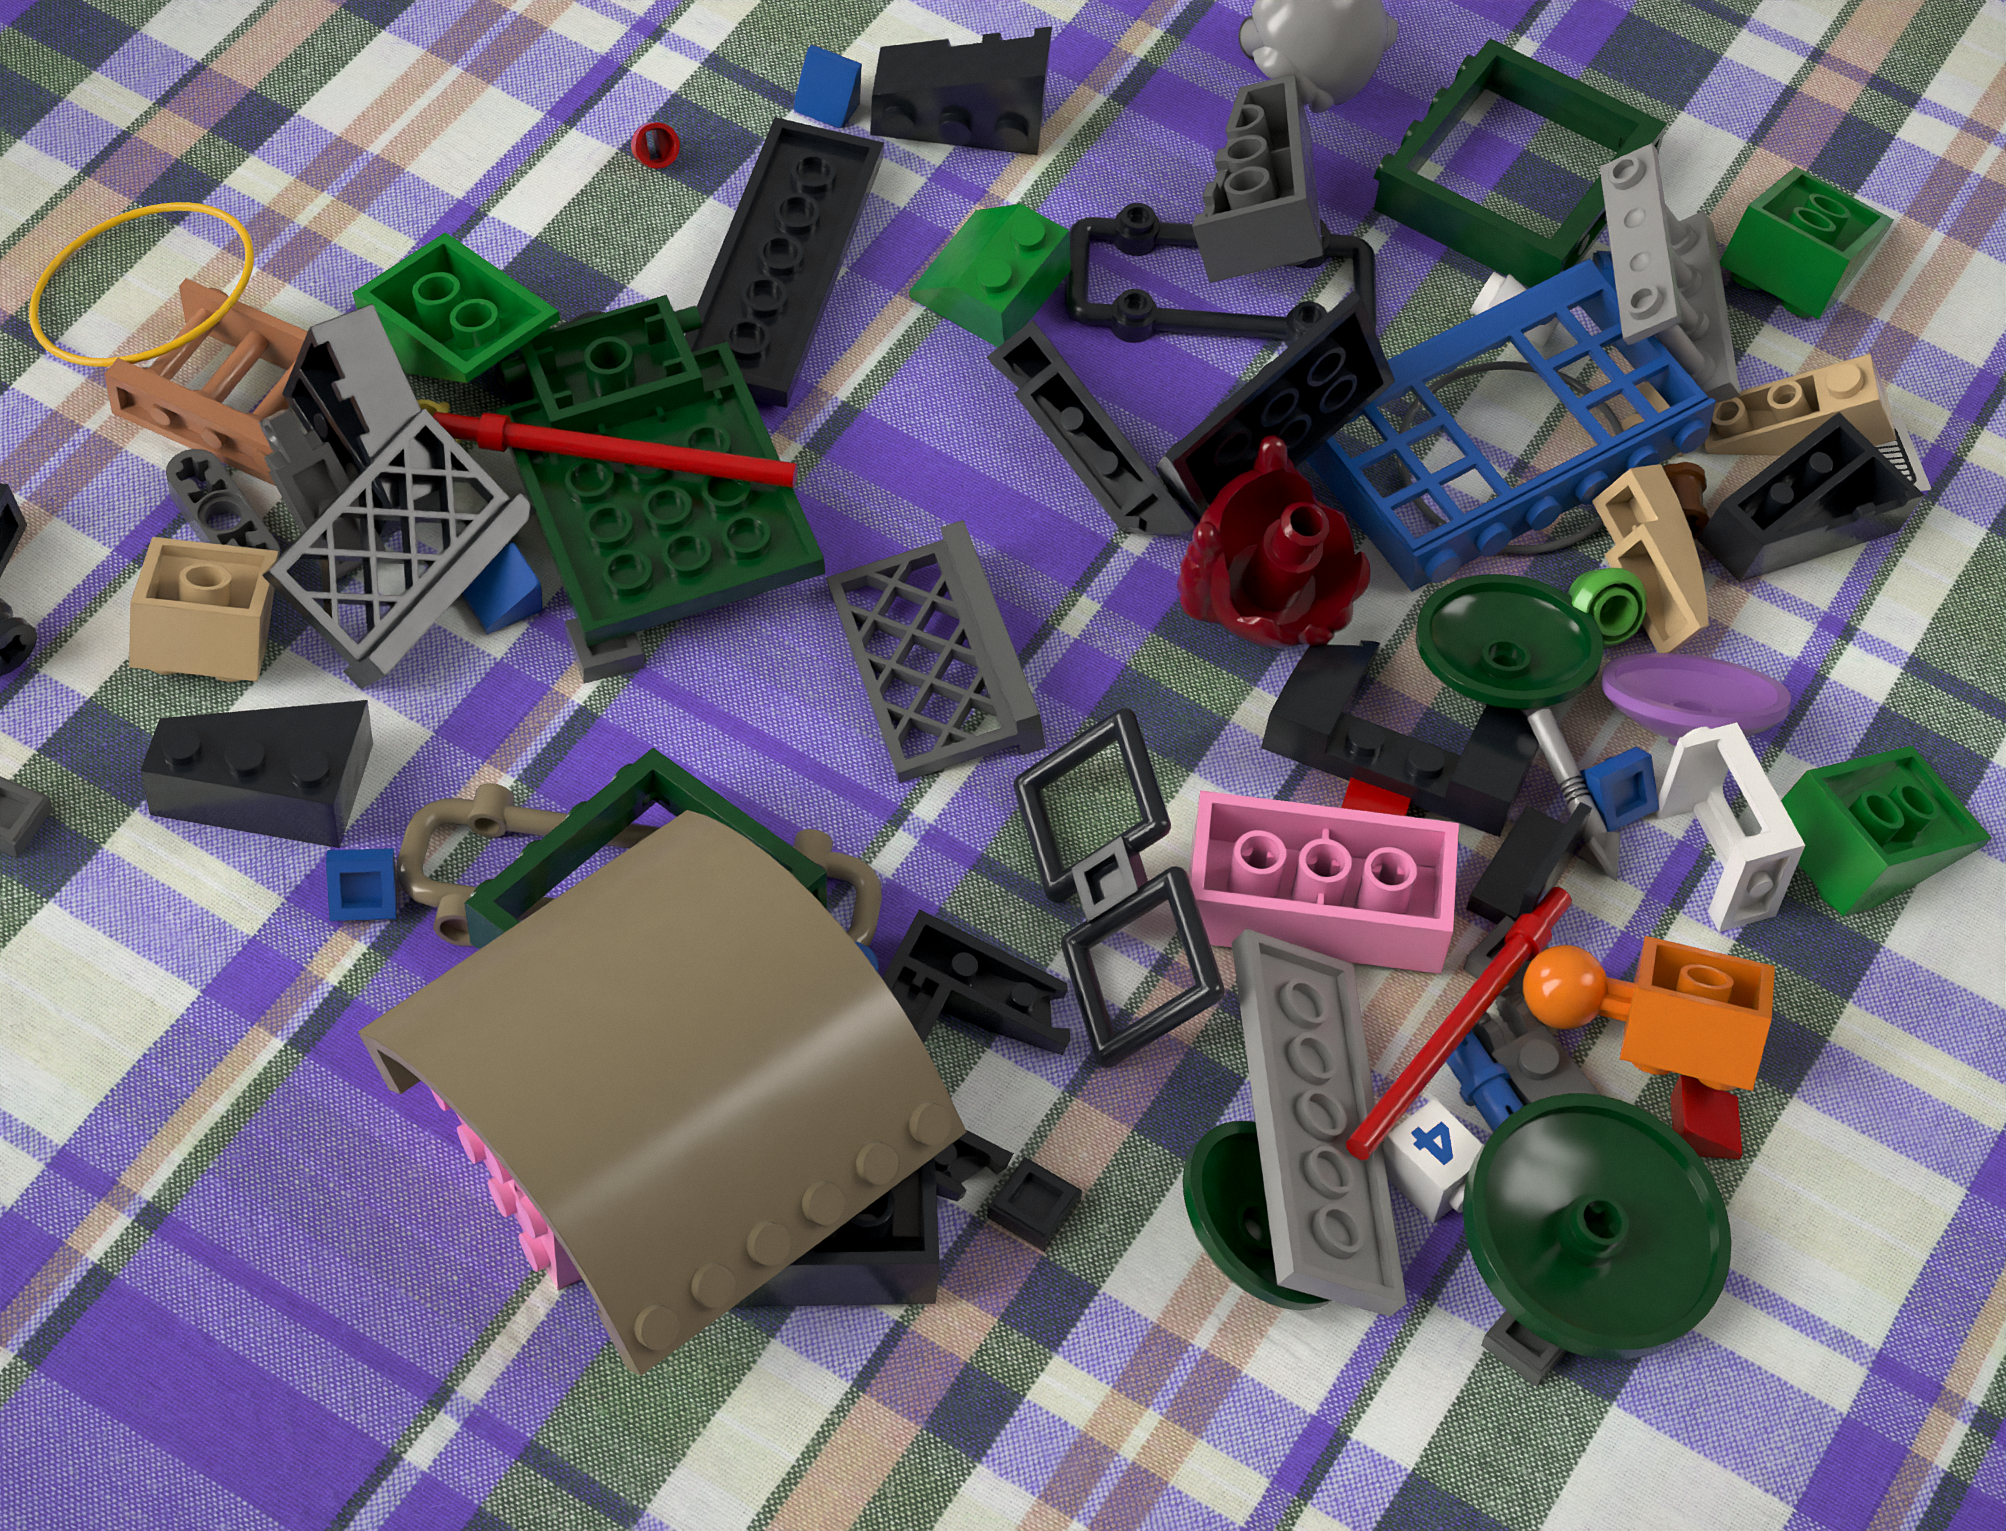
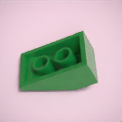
(1803, 242)
(453, 311)
(1878, 827)

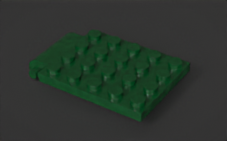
(643, 539)

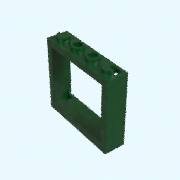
(1477, 230)
(595, 822)

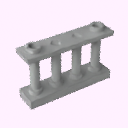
(1668, 274)

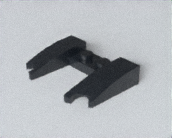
(1315, 729)
(980, 984)

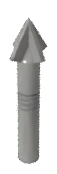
(1600, 846)

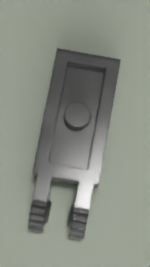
(1535, 1059)

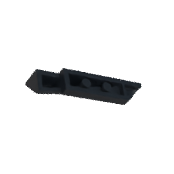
(1088, 437)

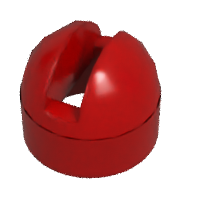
(665, 143)

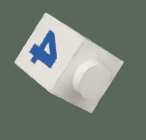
(1431, 1159)

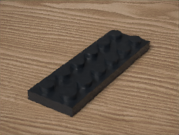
(785, 252)

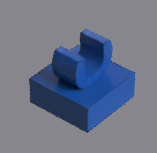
(1623, 788)
(361, 884)

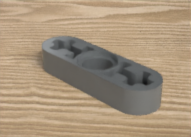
(221, 498)

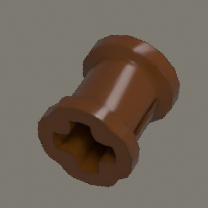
(1689, 485)

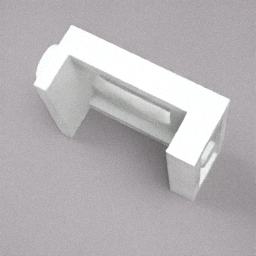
(1754, 866)

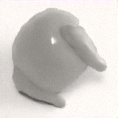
(1323, 42)

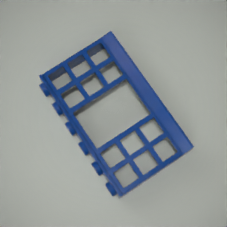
(1550, 494)

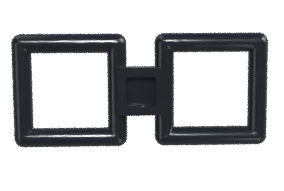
(1117, 888)

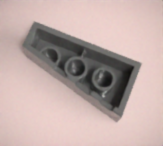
(1264, 189)

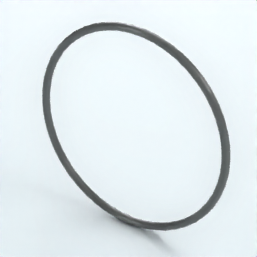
(1505, 365)

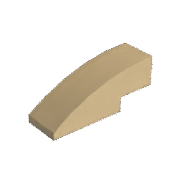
(1660, 550)

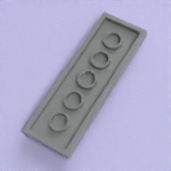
(1309, 1096)

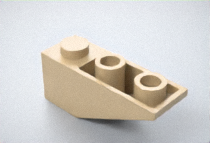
(1786, 411)

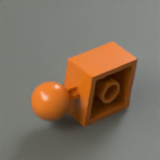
(1681, 1014)

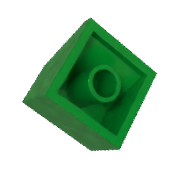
(996, 271)

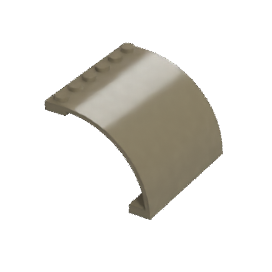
(678, 1076)

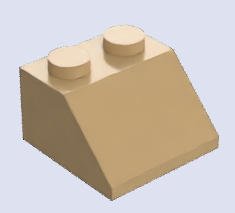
(201, 610)

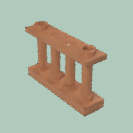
(198, 416)

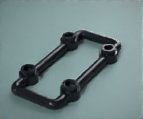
(1136, 316)

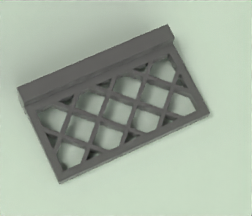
(989, 651)

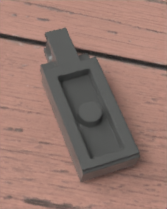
(309, 480)

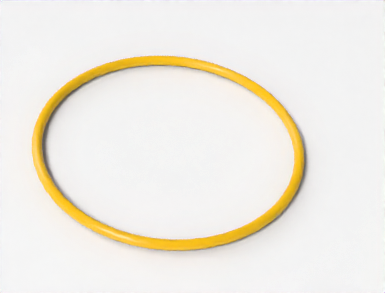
(168, 347)

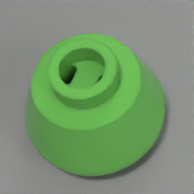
(1613, 599)

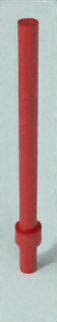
(497, 433)
(1523, 942)

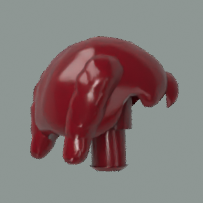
(1273, 559)

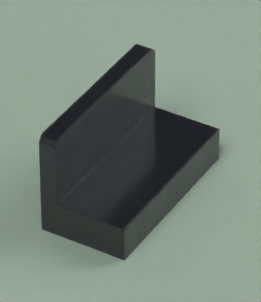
(1528, 864)

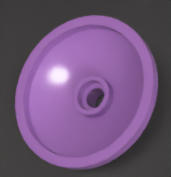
(1687, 692)

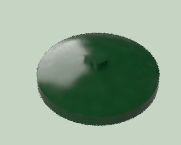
(1597, 1226)

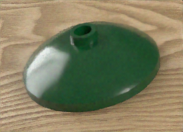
(1509, 641)
(1231, 1215)

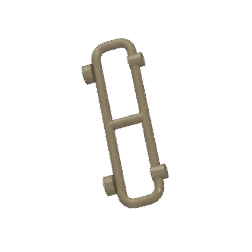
(493, 815)

